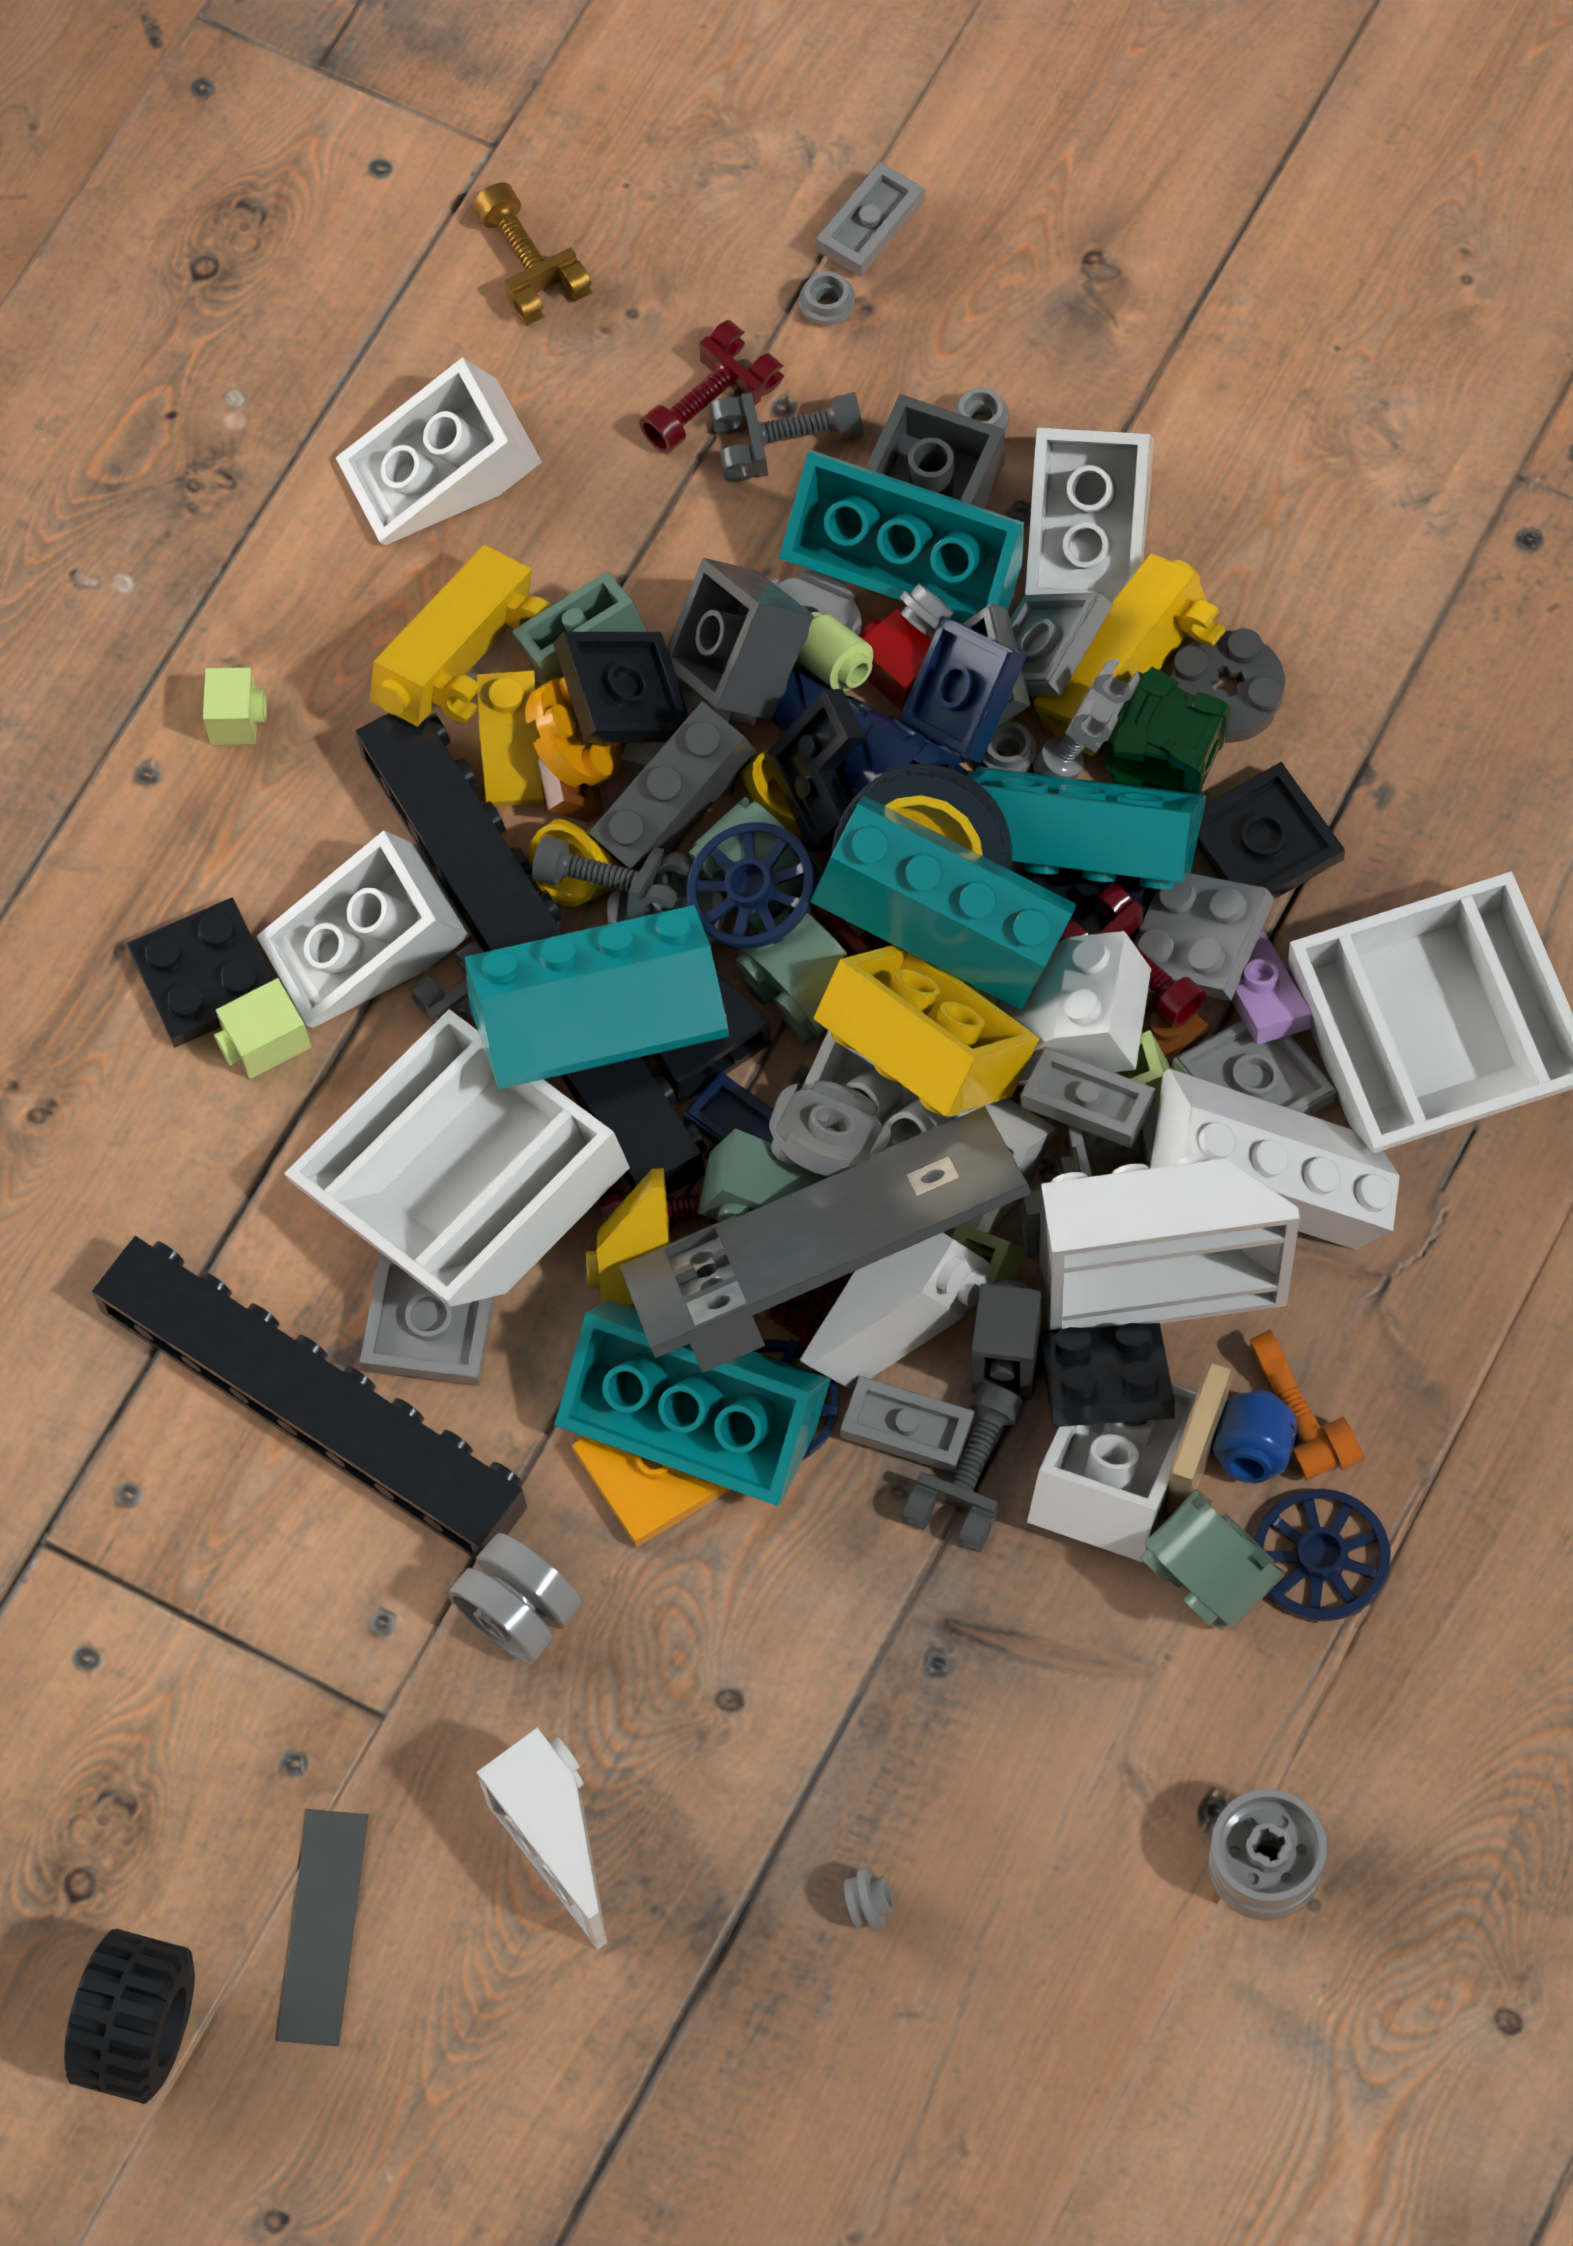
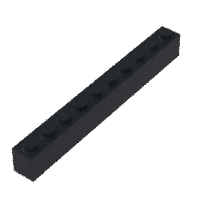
(505, 910)

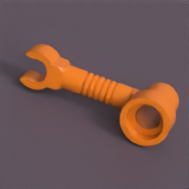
(1320, 1446)

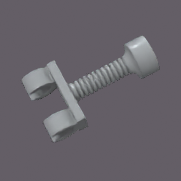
(1089, 726)

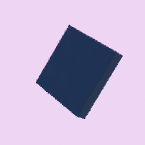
(962, 689)

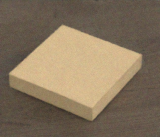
(1198, 1436)

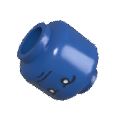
(1255, 1436)

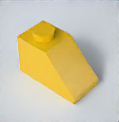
(506, 740)
(629, 1232)

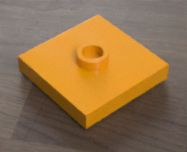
(643, 1492)

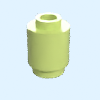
(836, 653)

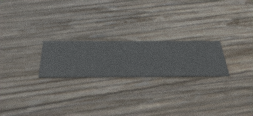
(322, 1928)

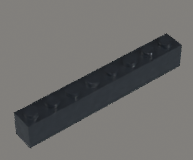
(309, 1397)

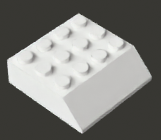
(1436, 1012)
(456, 1174)
(1163, 1244)

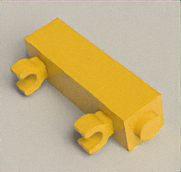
(1141, 630)
(450, 635)

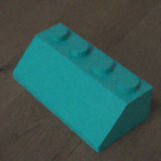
(901, 535)
(1097, 826)
(942, 902)
(595, 996)
(730, 1425)

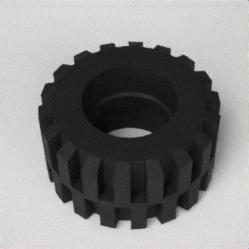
(129, 2016)

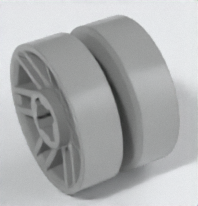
(515, 1598)
(1287, 1831)

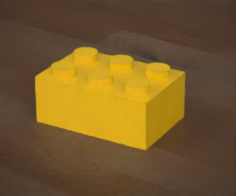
(925, 1030)

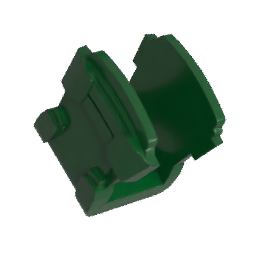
(1166, 736)

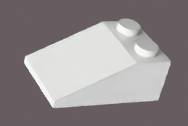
(438, 454)
(1088, 510)
(363, 930)
(1088, 1002)
(896, 1308)
(1110, 1480)
(539, 1804)

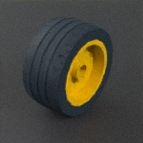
(944, 803)

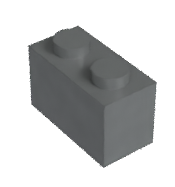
(1007, 1337)

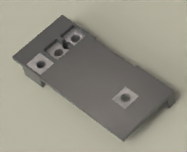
(721, 1276)

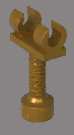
(498, 208)

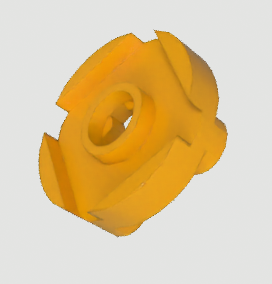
(562, 742)

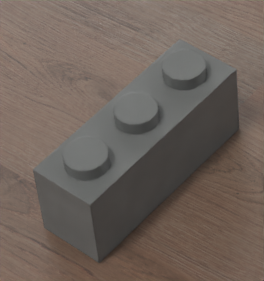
(674, 788)

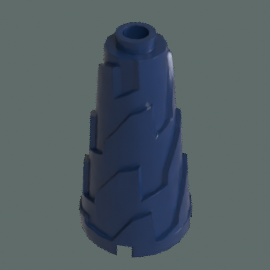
(886, 742)

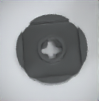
(1241, 657)

